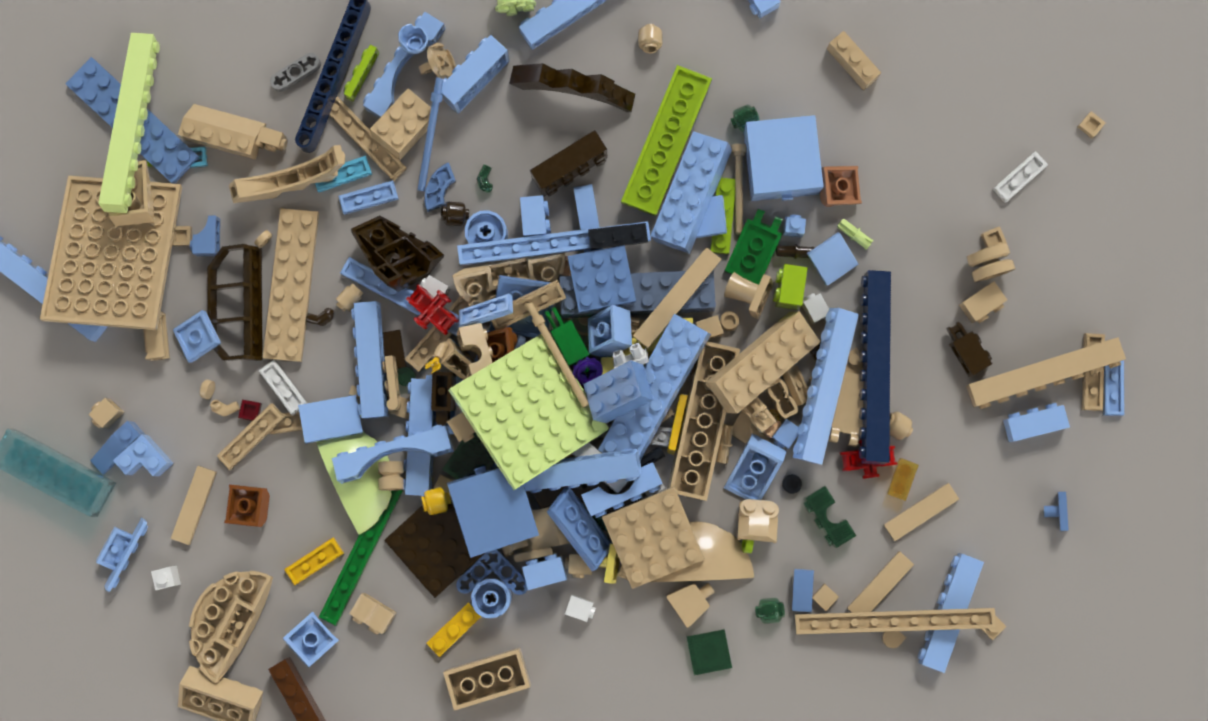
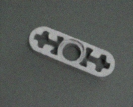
(287, 84)

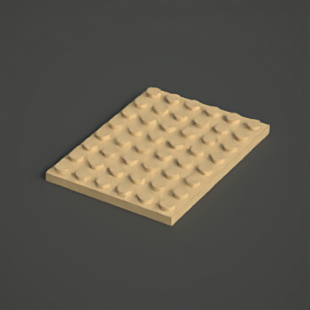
(106, 270)

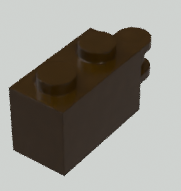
(969, 350)
(442, 400)

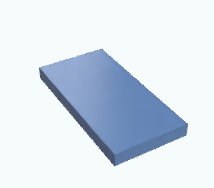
(579, 528)

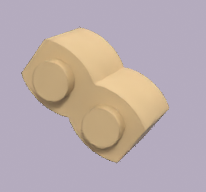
(783, 403)
(372, 613)

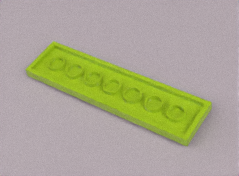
(666, 140)

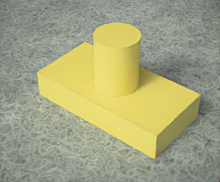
(611, 564)

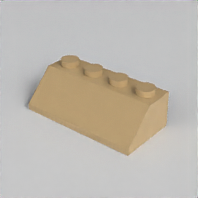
(221, 131)
(219, 701)

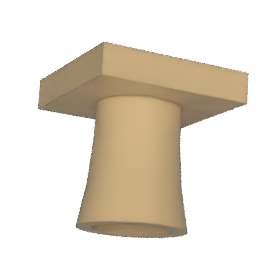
(749, 292)

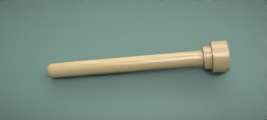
(738, 152)

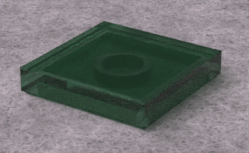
(709, 652)

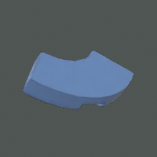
(437, 186)

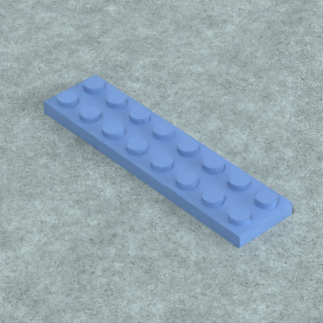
(158, 144)

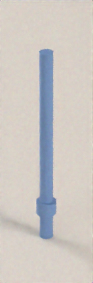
(436, 98)

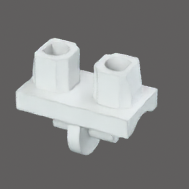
(637, 355)

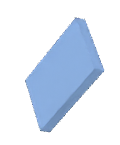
(330, 419)

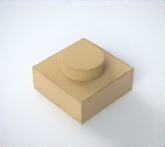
(992, 633)

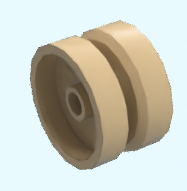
(990, 262)

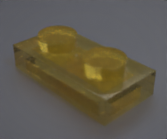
(902, 479)

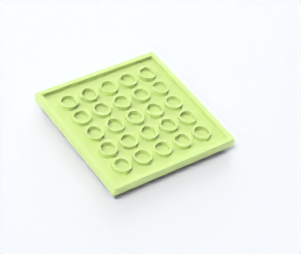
(526, 412)

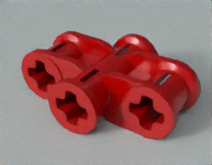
(432, 309)
(852, 462)

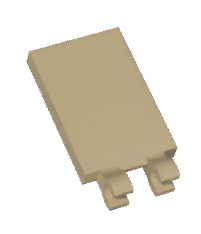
(847, 410)

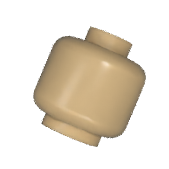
(650, 38)
(900, 425)

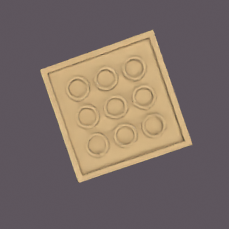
(653, 537)

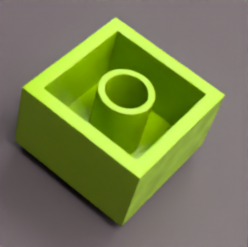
(790, 287)

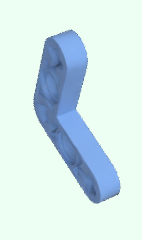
(496, 567)

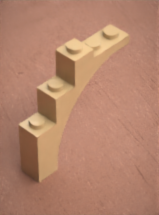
(271, 185)

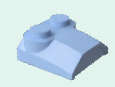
(310, 639)

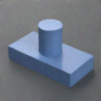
(1059, 511)

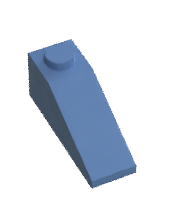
(115, 445)

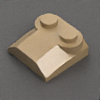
(758, 520)

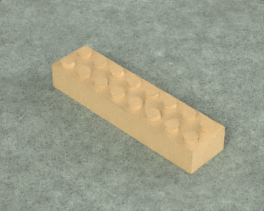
(700, 426)

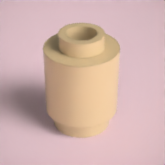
(348, 297)

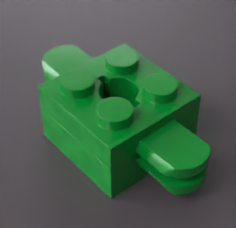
(567, 339)

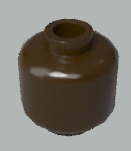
(454, 213)

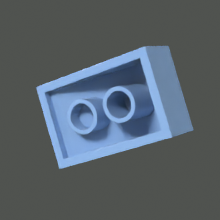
(755, 468)

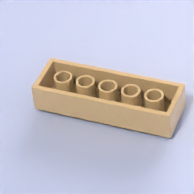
(763, 362)

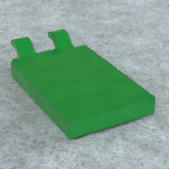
(754, 248)

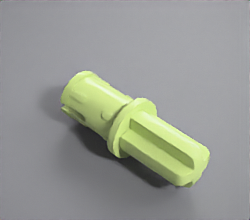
(854, 234)

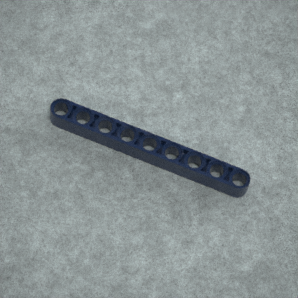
(335, 81)

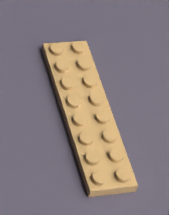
(291, 285)

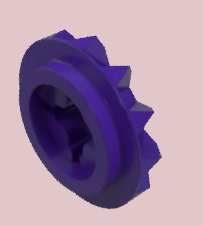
(595, 370)

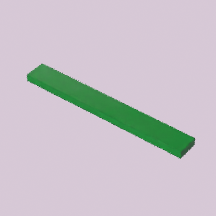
(355, 565)

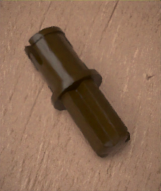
(793, 251)

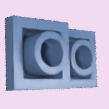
(803, 590)

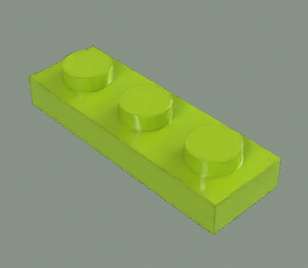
(361, 72)

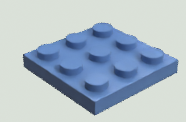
(601, 279)
(517, 288)

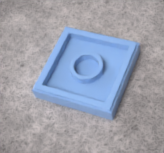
(714, 219)
(832, 258)
(196, 336)

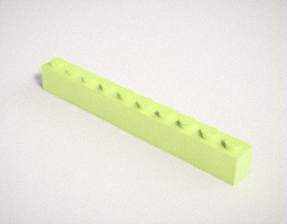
(129, 123)

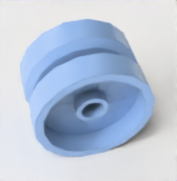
(482, 222)

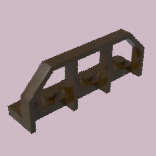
(252, 300)

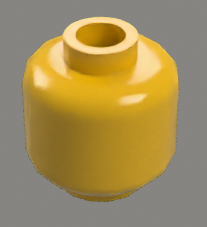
(435, 501)

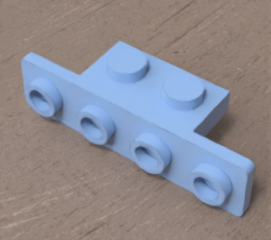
(117, 551)

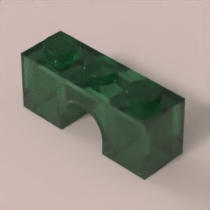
(818, 503)

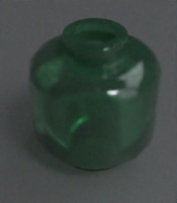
(742, 115)
(770, 610)

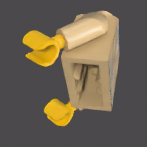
(450, 356)

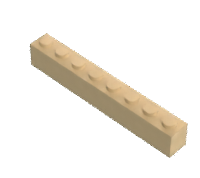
(1045, 372)

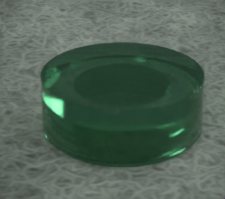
(405, 375)

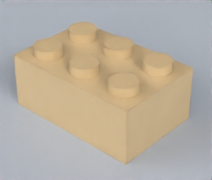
(402, 124)

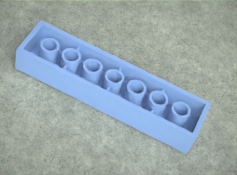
(666, 374)

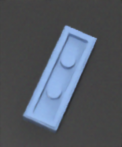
(368, 197)
(486, 311)
(1113, 391)

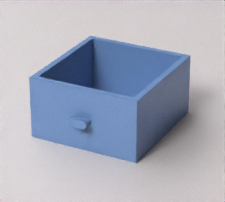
(491, 511)

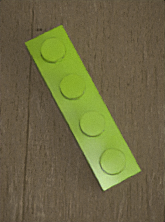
(721, 243)

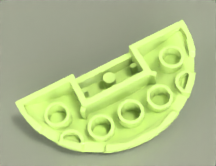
(361, 496)

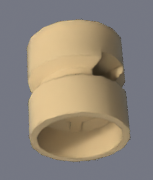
(390, 475)

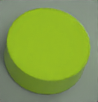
(747, 546)

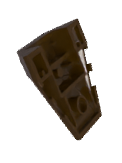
(394, 254)

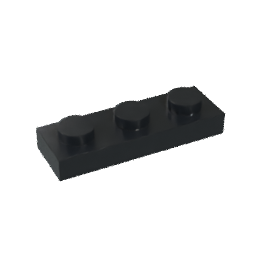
(617, 236)

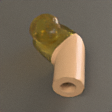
(773, 429)

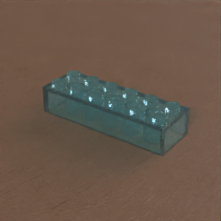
(54, 473)

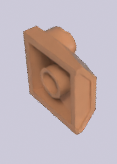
(840, 186)

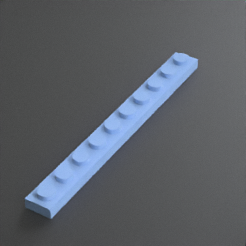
(527, 246)

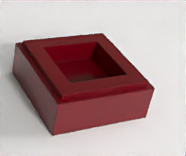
(249, 410)

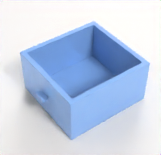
(783, 158)

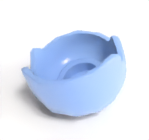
(412, 39)

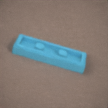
(347, 173)

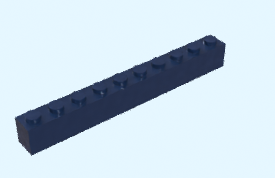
(876, 367)

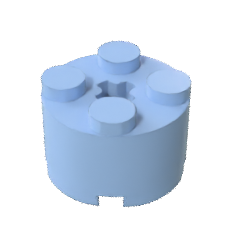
(480, 600)

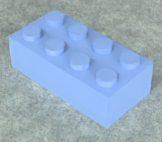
(474, 73)

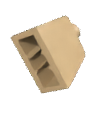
(690, 602)

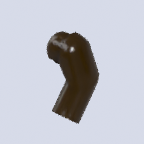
(321, 319)

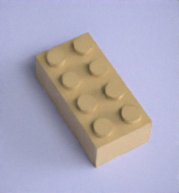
(487, 678)

